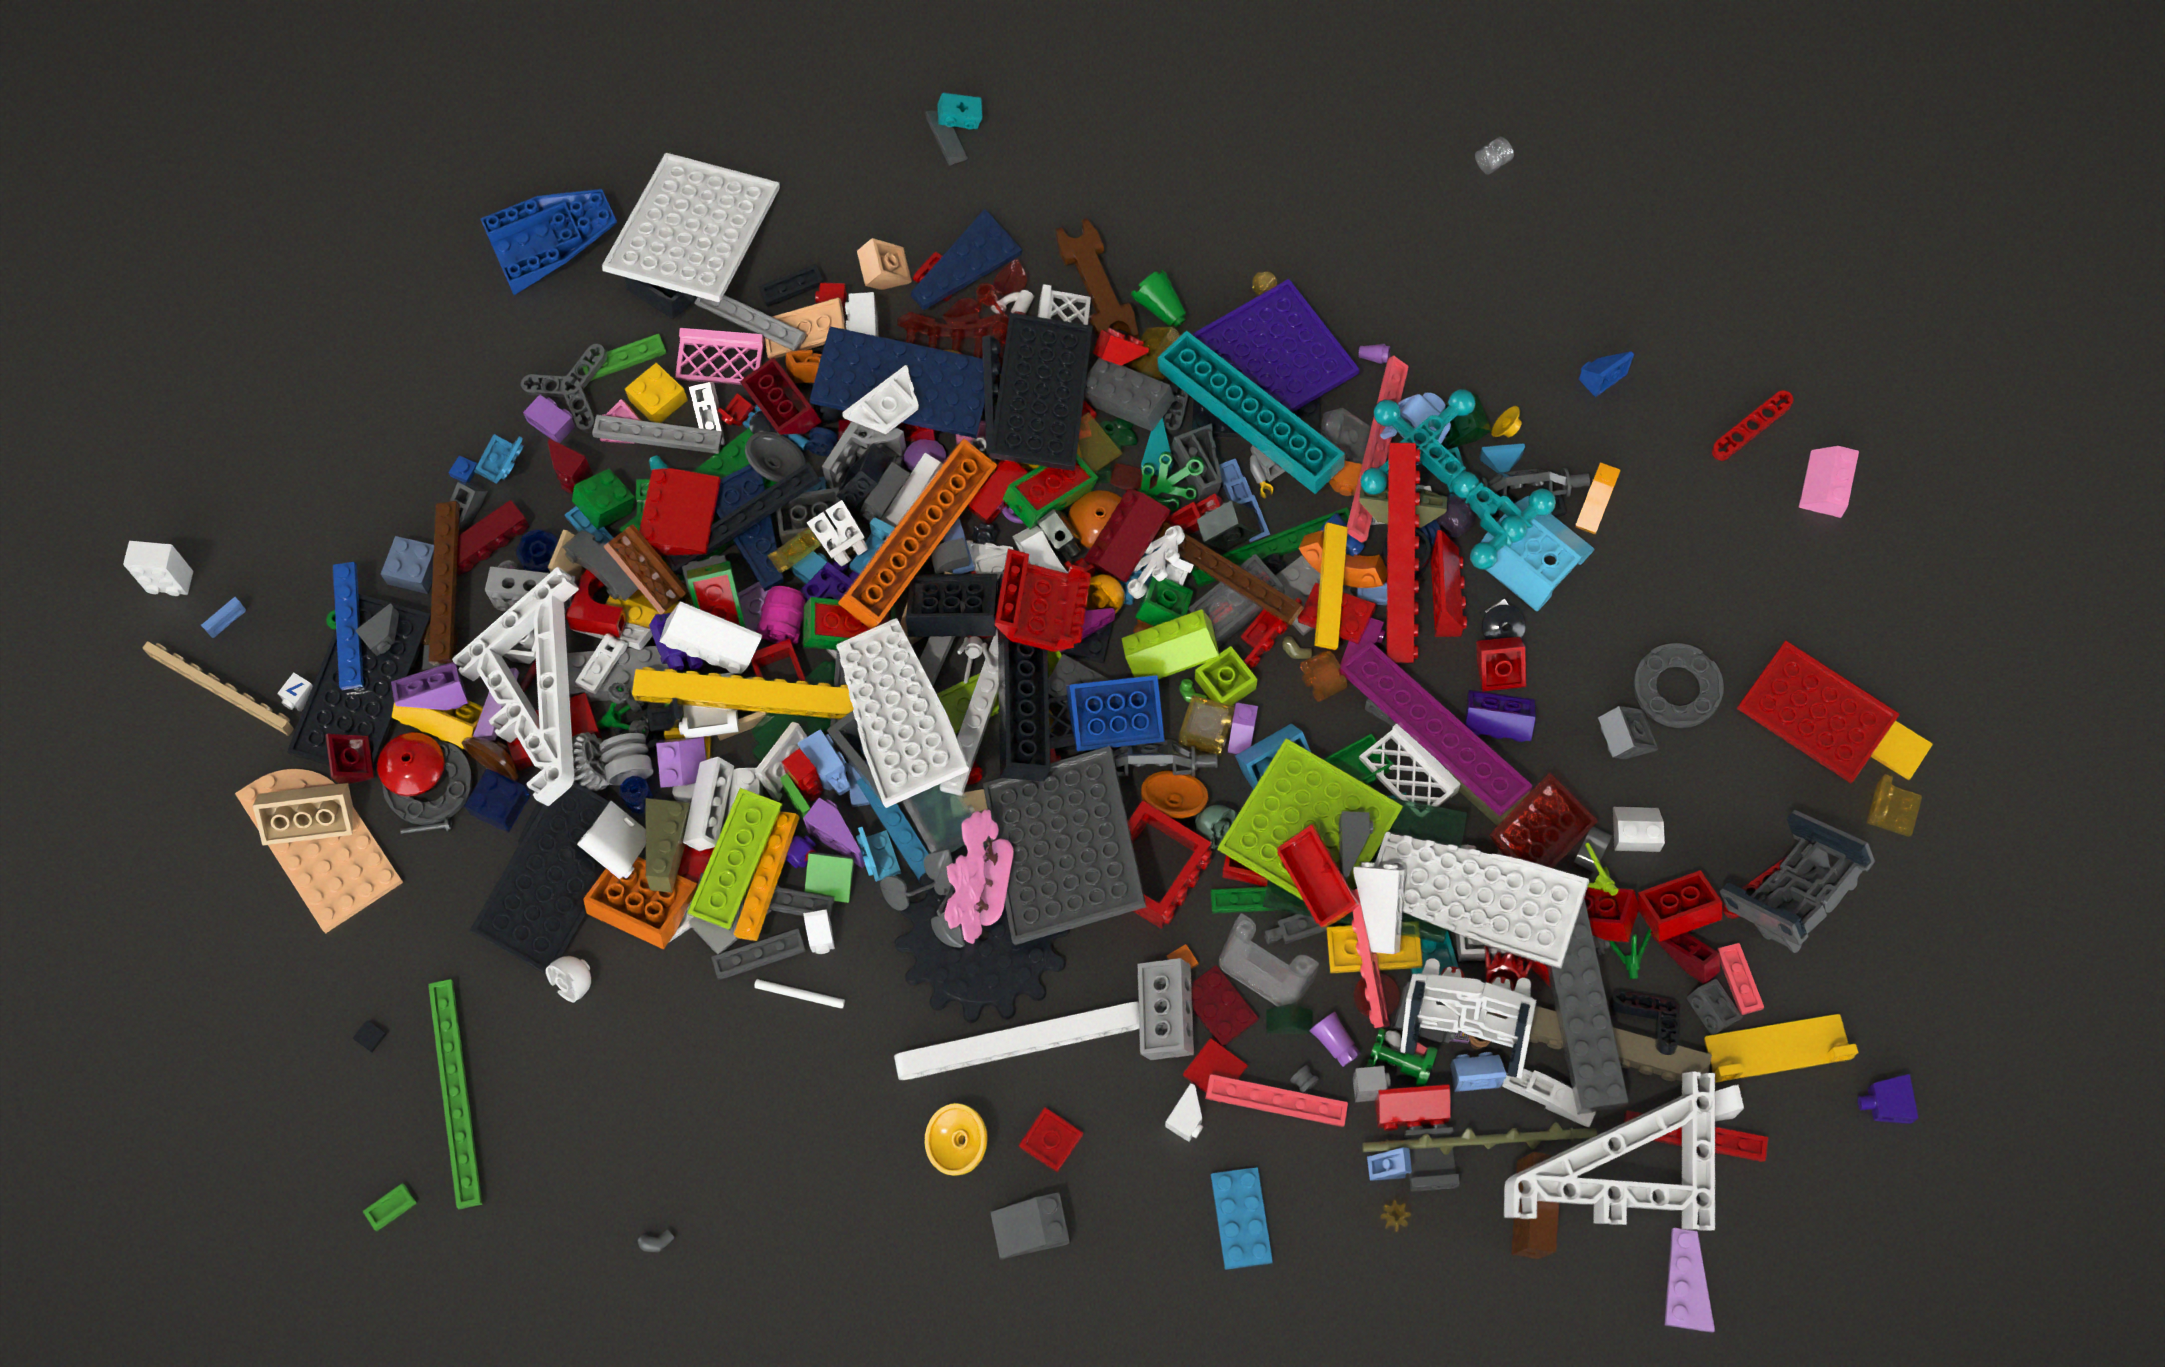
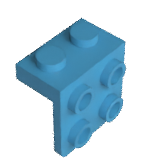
(497, 458)

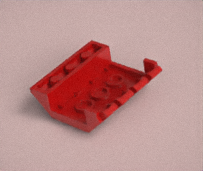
(1041, 604)

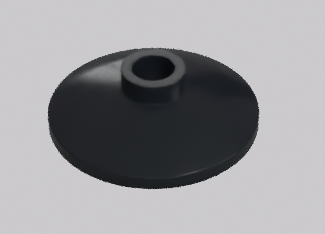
(1497, 616)

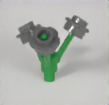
(618, 694)

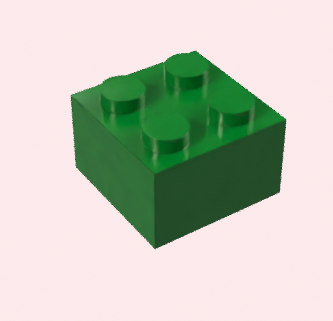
(603, 498)

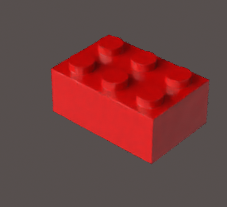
(1680, 906)

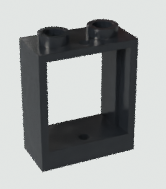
(863, 476)

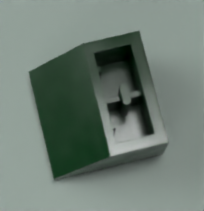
(1467, 428)

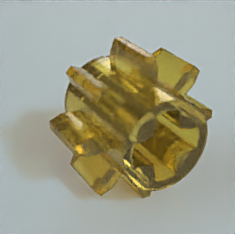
(1263, 282)
(1391, 1220)

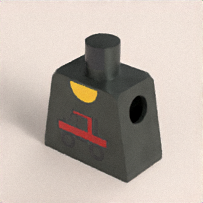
(1056, 526)

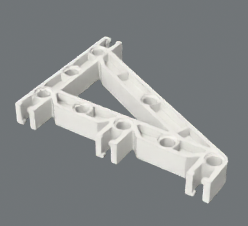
(544, 737)
(1546, 1179)

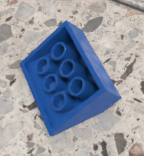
(1115, 713)

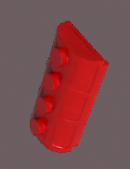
(1317, 877)

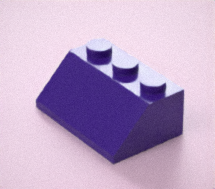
(1500, 715)

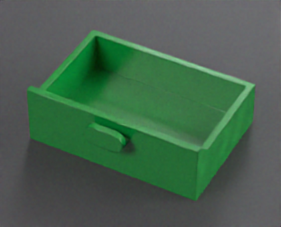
(1349, 761)

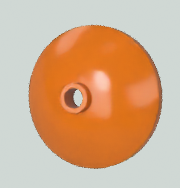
(1084, 516)
(1174, 794)

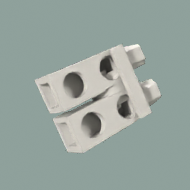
(840, 539)

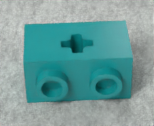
(959, 111)

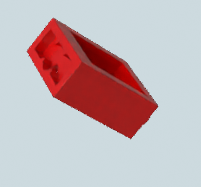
(775, 653)

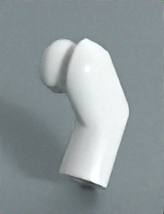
(1394, 1040)

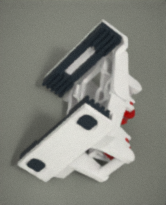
(1464, 1011)

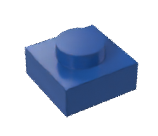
(463, 469)

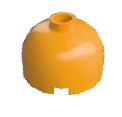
(1105, 593)

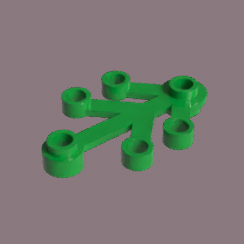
(1166, 485)

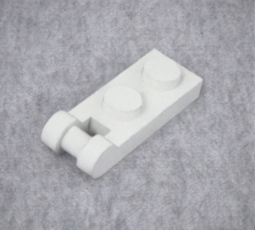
(601, 663)

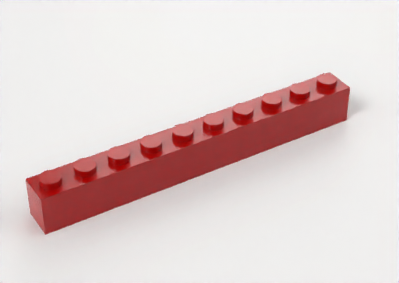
(1401, 552)

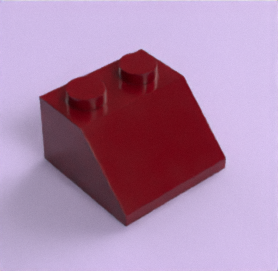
(568, 465)

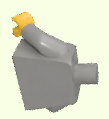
(1263, 469)

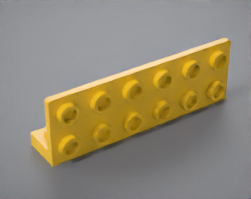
(1779, 1048)

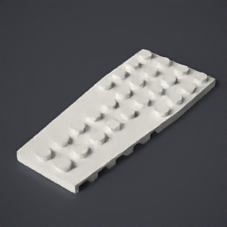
(898, 715)
(1488, 896)

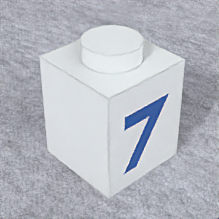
(295, 692)

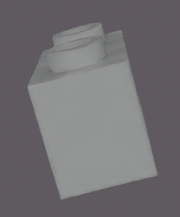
(1368, 1083)

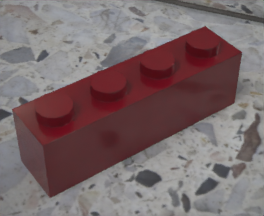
(489, 535)

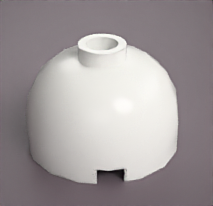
(570, 976)

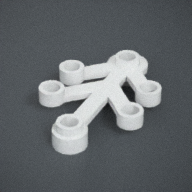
(1171, 540)

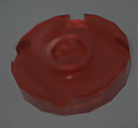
(1390, 990)

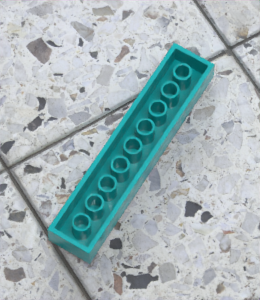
(1251, 412)

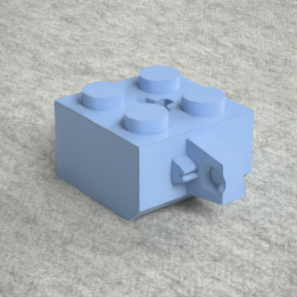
(828, 762)

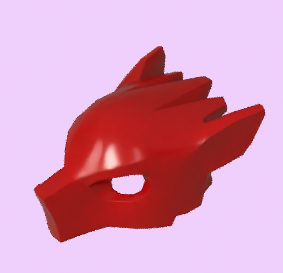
(1505, 967)

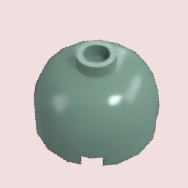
(1215, 823)

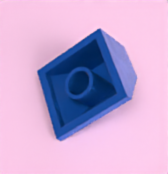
(1605, 372)

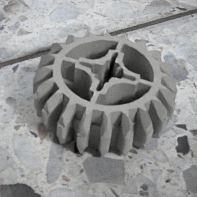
(588, 762)

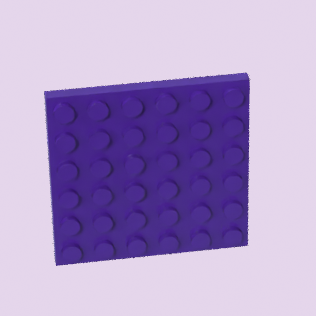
(1281, 347)

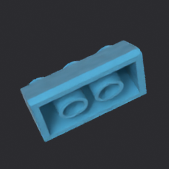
(1257, 758)

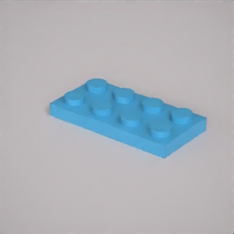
(1241, 1218)

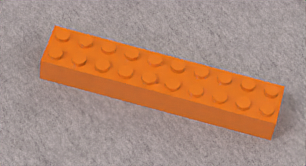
(917, 534)

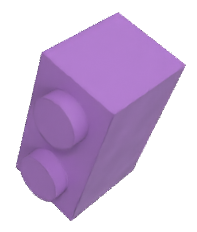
(549, 418)

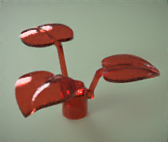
(1009, 280)

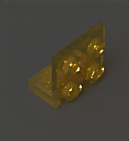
(1894, 807)

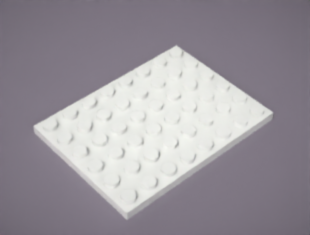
(691, 227)

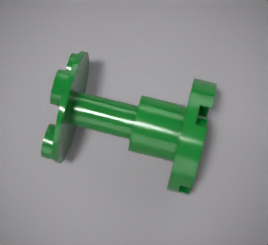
(1413, 1065)

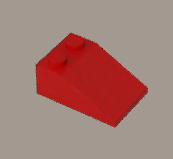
(1610, 915)

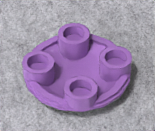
(917, 449)

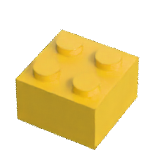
(656, 394)

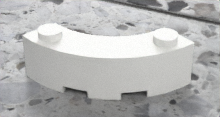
(1037, 546)

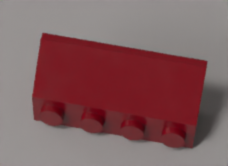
(780, 399)
(1127, 535)

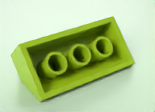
(1171, 646)

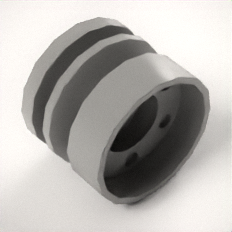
(625, 757)

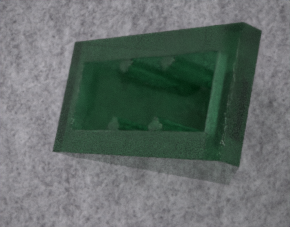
(1289, 1020)

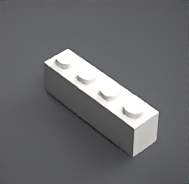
(708, 804)

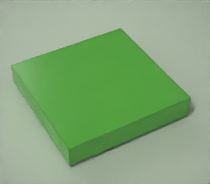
(794, 796)
(829, 875)

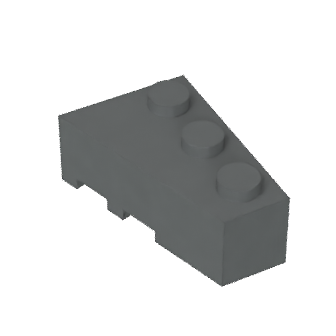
(1199, 444)

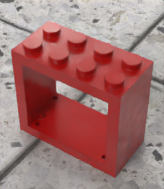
(1163, 912)

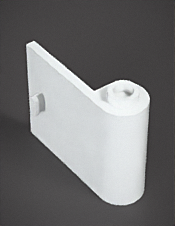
(708, 721)
(615, 840)

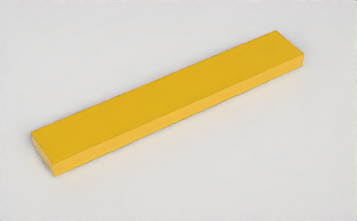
(1331, 586)

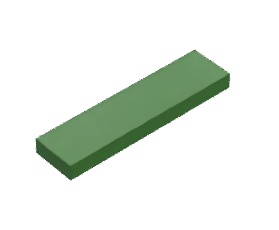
(630, 355)

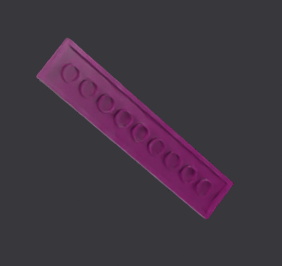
(1435, 728)

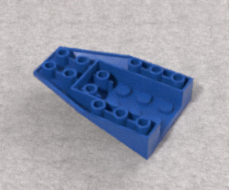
(546, 233)

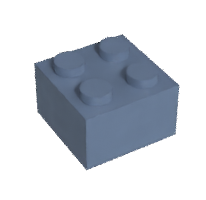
(409, 565)

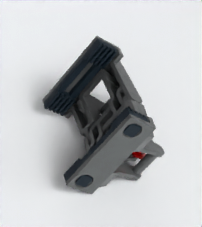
(1811, 891)

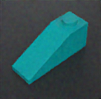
(1156, 445)

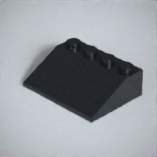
(936, 607)

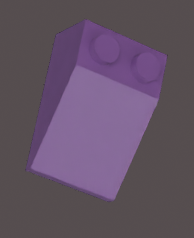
(431, 689)
(828, 826)

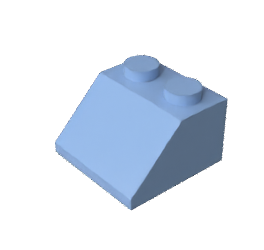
(1477, 1072)

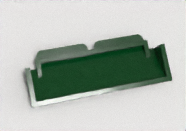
(774, 725)

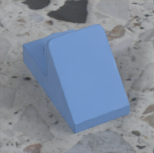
(1389, 1164)

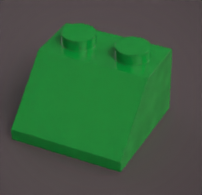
(1163, 602)

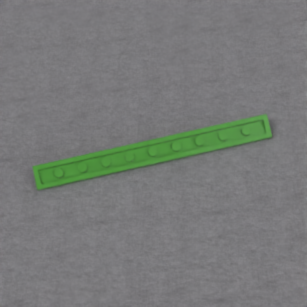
(455, 1094)

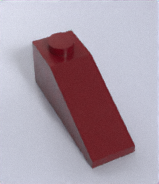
(1692, 956)

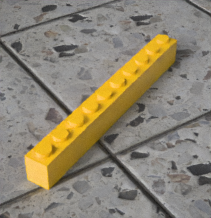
(742, 693)

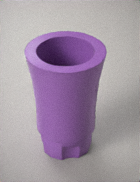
(1336, 1039)

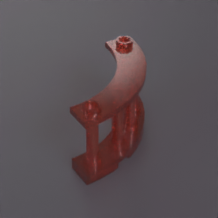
(957, 330)

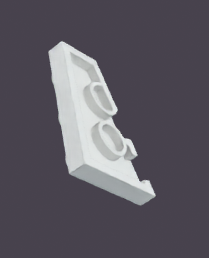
(771, 766)

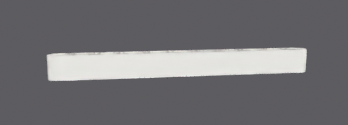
(1017, 1041)

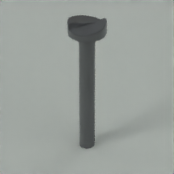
(447, 825)

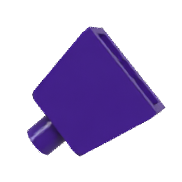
(1891, 1100)

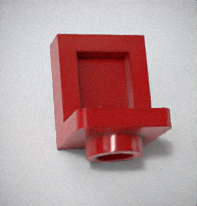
(736, 411)

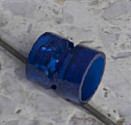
(634, 793)

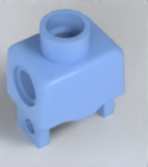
(1416, 410)

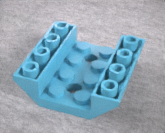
(1523, 564)

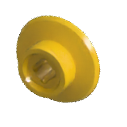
(1507, 423)

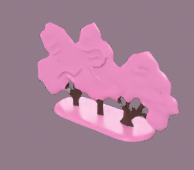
(979, 877)

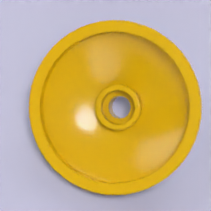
(945, 1139)

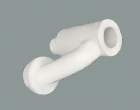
(1023, 301)

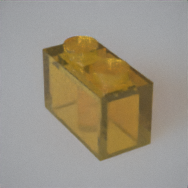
(794, 550)

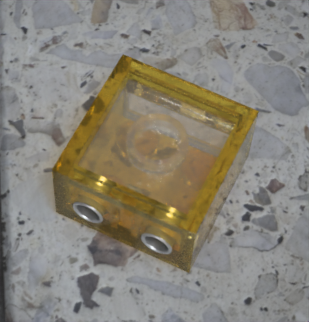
(1206, 725)

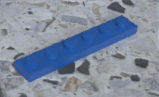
(347, 621)

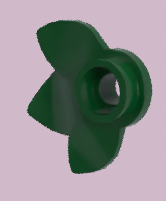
(1120, 432)

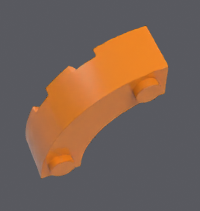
(802, 366)
(1358, 570)

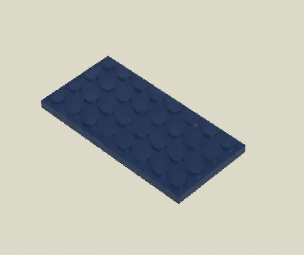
(944, 382)

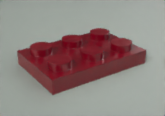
(1220, 1006)

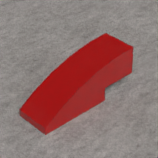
(1188, 515)

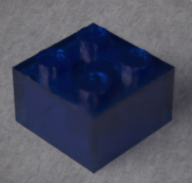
(497, 800)

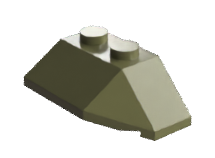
(1430, 505)

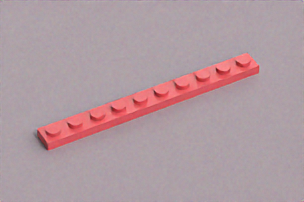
(1377, 447)

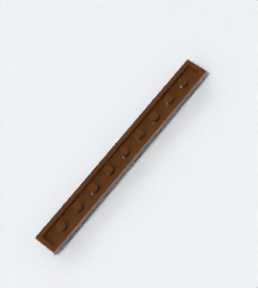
(1236, 578)

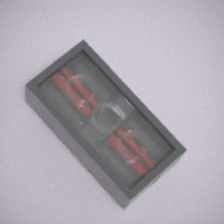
(1231, 610)

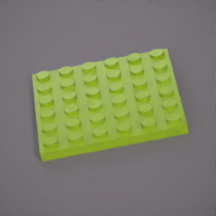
(1290, 797)

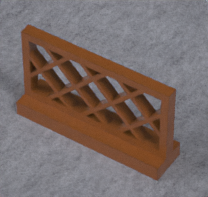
(647, 560)

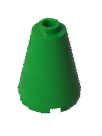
(1160, 299)

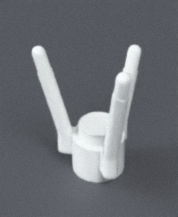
(973, 648)

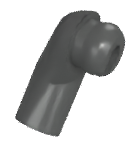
(655, 1244)

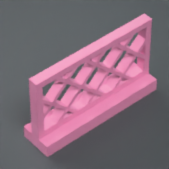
(717, 339)

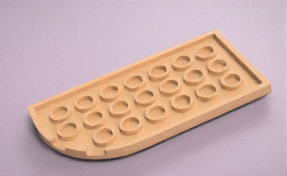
(330, 873)

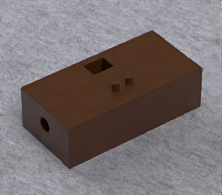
(1535, 1236)

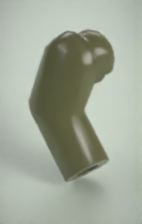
(1294, 650)

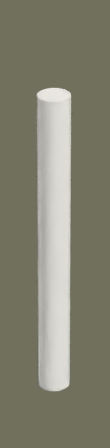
(799, 993)

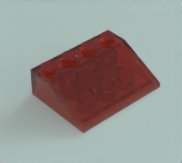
(1543, 825)

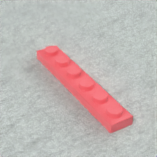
(1370, 970)
(1276, 1100)

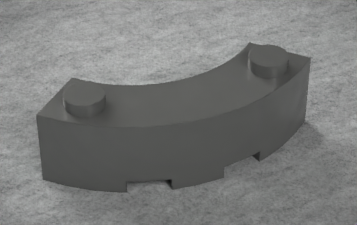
(596, 559)

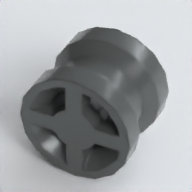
(1304, 1079)

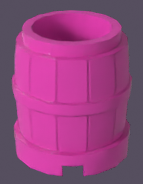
(781, 615)

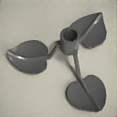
(935, 865)

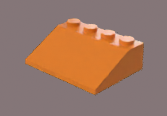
(636, 908)

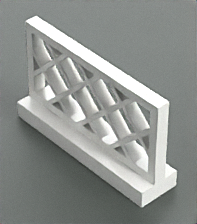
(1046, 304)
(1427, 763)

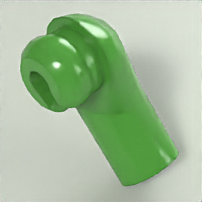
(1187, 690)

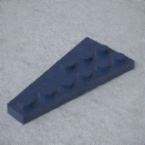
(973, 255)
(757, 540)

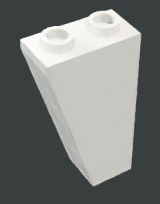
(1381, 903)

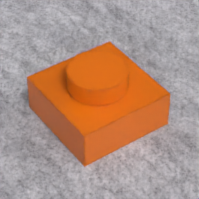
(1185, 954)

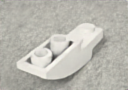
(1548, 1092)

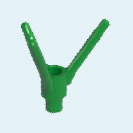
(1632, 962)

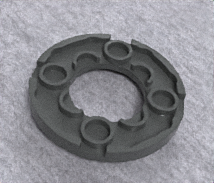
(1686, 657)
(448, 804)

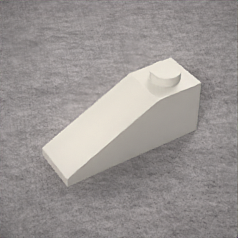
(706, 407)

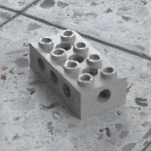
(513, 584)
(1176, 1018)

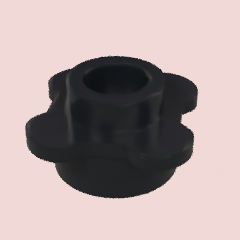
(1274, 559)

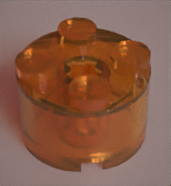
(1323, 675)

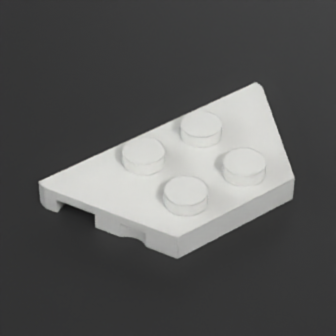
(886, 404)
(988, 557)

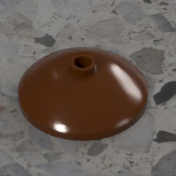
(491, 756)

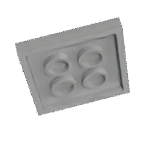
(1298, 582)

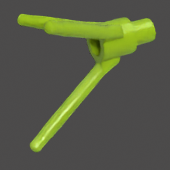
(1603, 880)

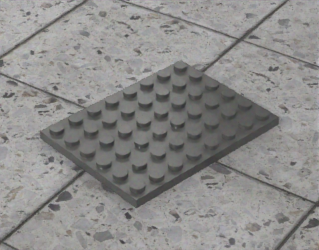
(1068, 846)

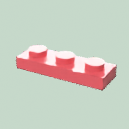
(1740, 979)

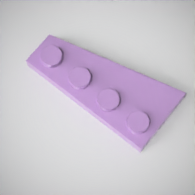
(1687, 1287)

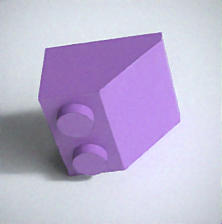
(680, 760)

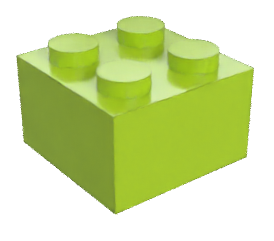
(1226, 678)

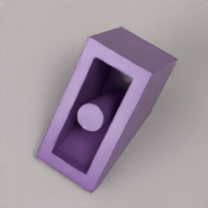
(1242, 728)

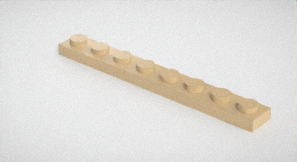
(212, 684)

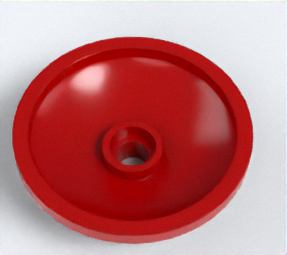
(417, 773)

